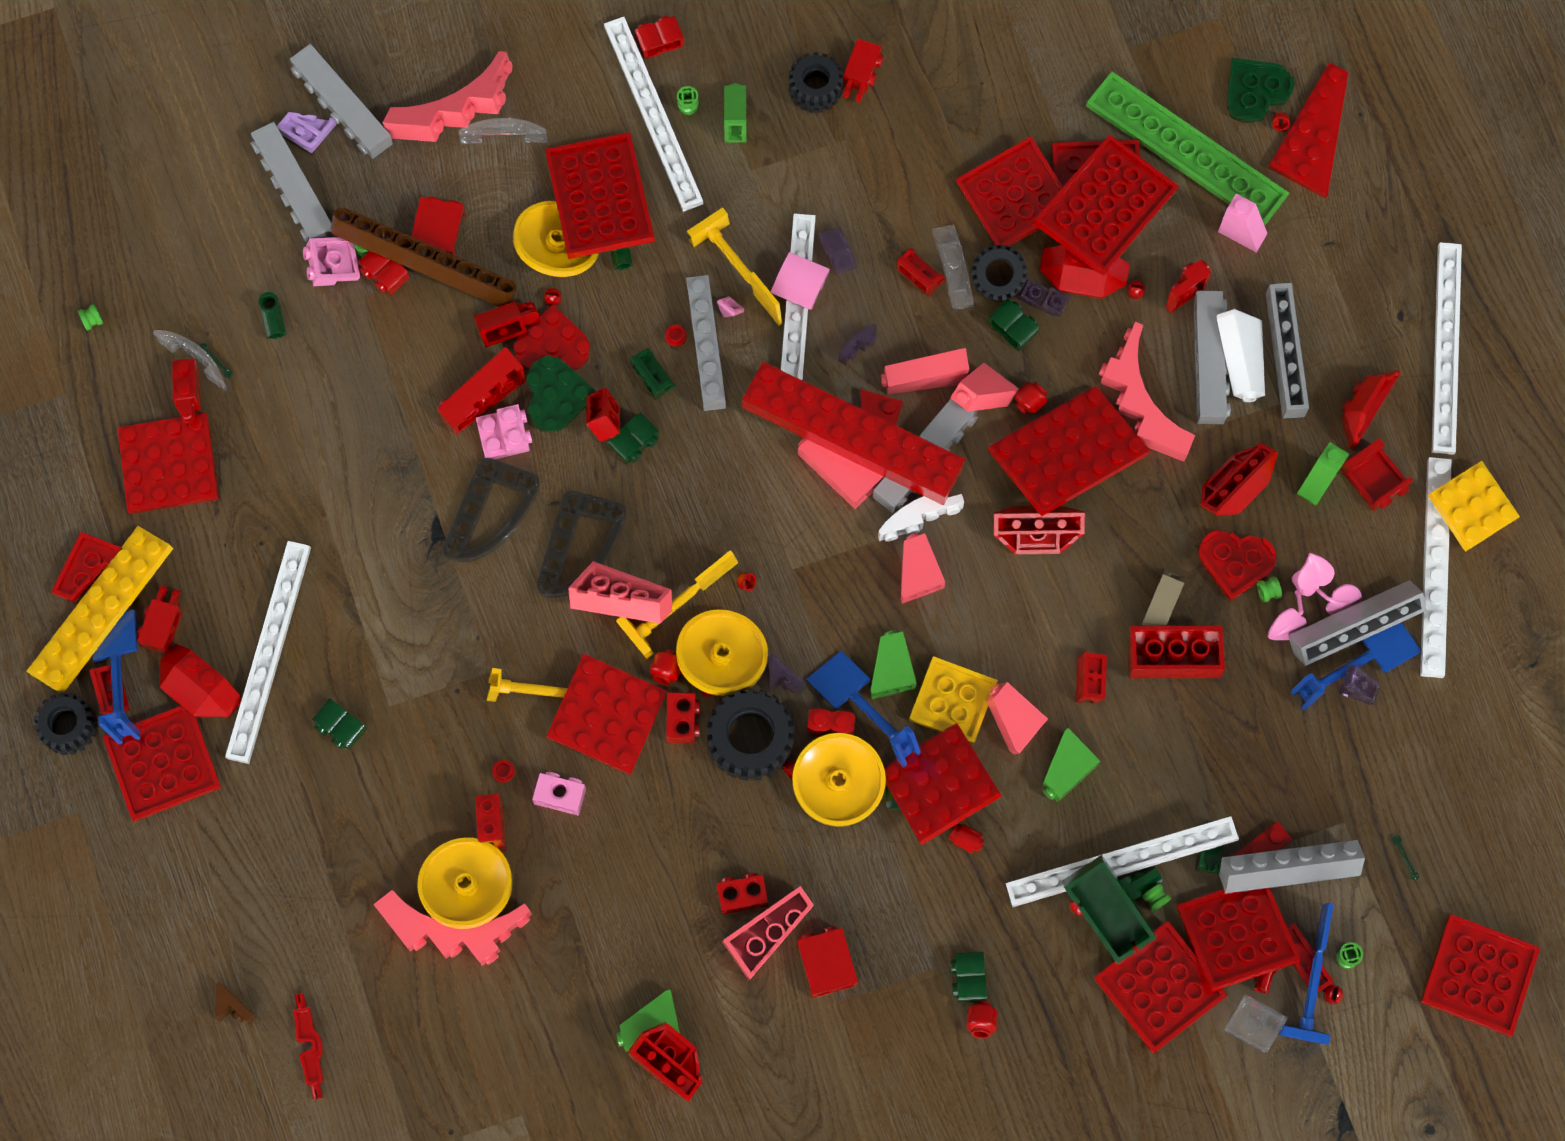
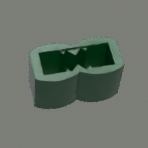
(1013, 324)
(634, 438)
(339, 724)
(970, 977)

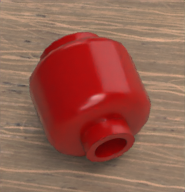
(1030, 398)
(665, 667)
(982, 1019)

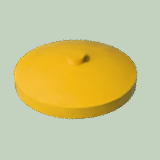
(542, 245)
(721, 652)
(838, 779)
(465, 883)

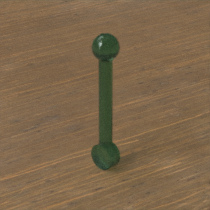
(227, 372)
(1396, 840)

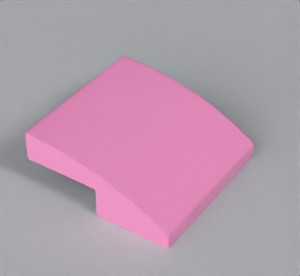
(800, 280)

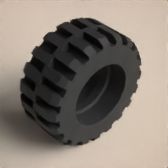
(750, 704)

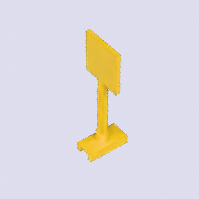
(710, 229)
(704, 580)
(500, 685)

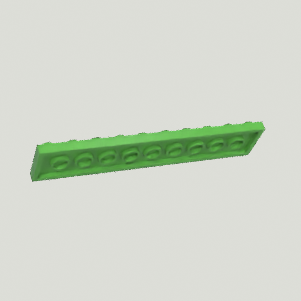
(1184, 146)

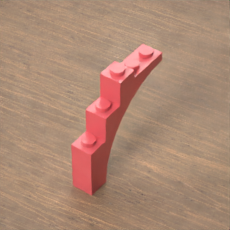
(456, 110)
(1134, 401)
(415, 928)

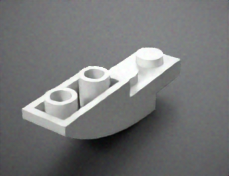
(910, 517)

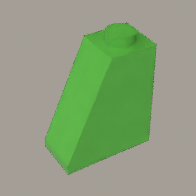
(735, 113)
(1322, 474)
(893, 666)
(1069, 766)
(653, 1014)

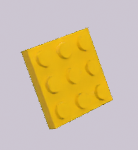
(1473, 506)
(952, 696)

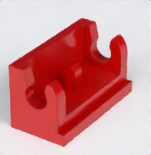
(919, 272)
(1091, 677)
(103, 688)

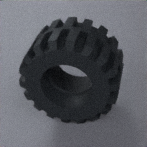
(815, 67)
(993, 253)
(56, 708)

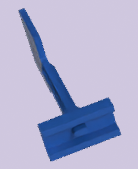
(119, 641)
(1387, 647)
(841, 681)
(1305, 1029)

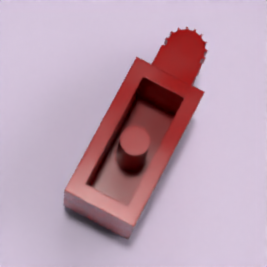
(861, 68)
(505, 322)
(186, 388)
(160, 622)

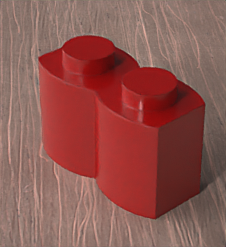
(659, 37)
(385, 272)
(825, 722)

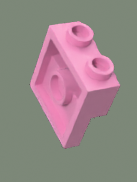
(330, 261)
(504, 432)

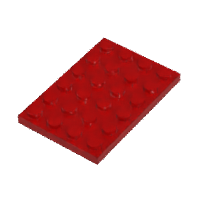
(599, 195)
(1106, 205)
(1068, 450)

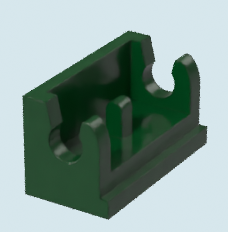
(651, 373)
(1210, 859)

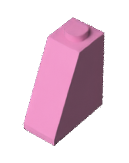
(1243, 223)

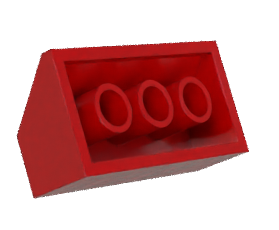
(1176, 652)

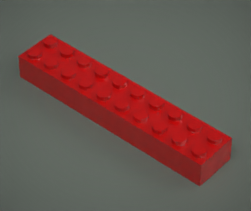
(853, 433)

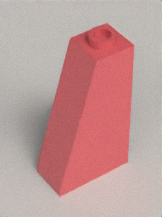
(926, 373)
(847, 478)

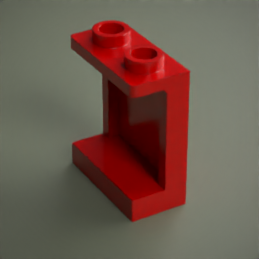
(438, 222)
(1375, 476)
(491, 820)
(827, 961)

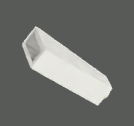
(1243, 353)

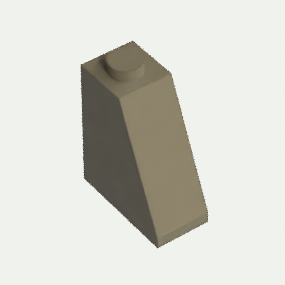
(1164, 599)

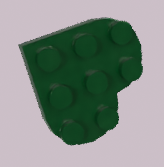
(1255, 88)
(557, 394)

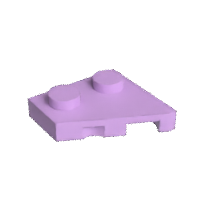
(305, 129)

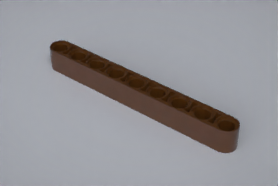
(422, 257)

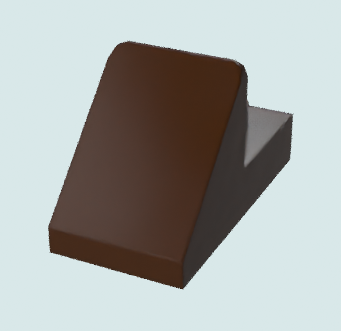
(226, 1001)

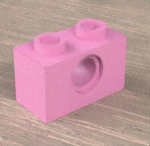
(569, 803)

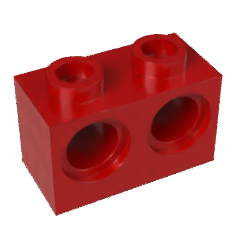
(603, 414)
(677, 718)
(743, 900)

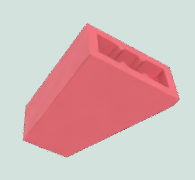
(984, 390)
(919, 569)
(1014, 716)

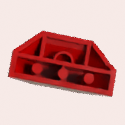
(1076, 277)
(1365, 404)
(1239, 480)
(1030, 533)
(196, 684)
(668, 1059)

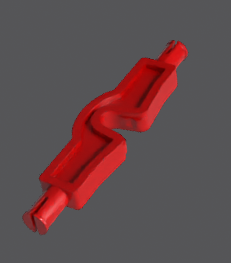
(309, 1059)

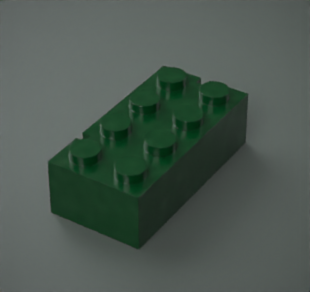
(1109, 909)

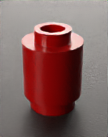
(967, 838)

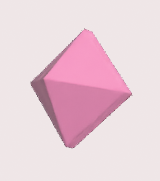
(729, 307)

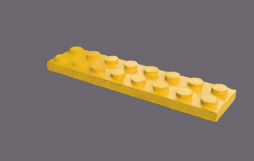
(99, 610)

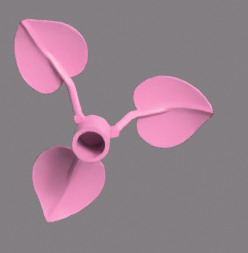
(1313, 574)

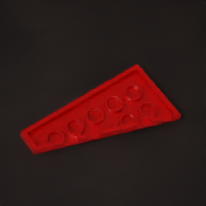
(1311, 143)

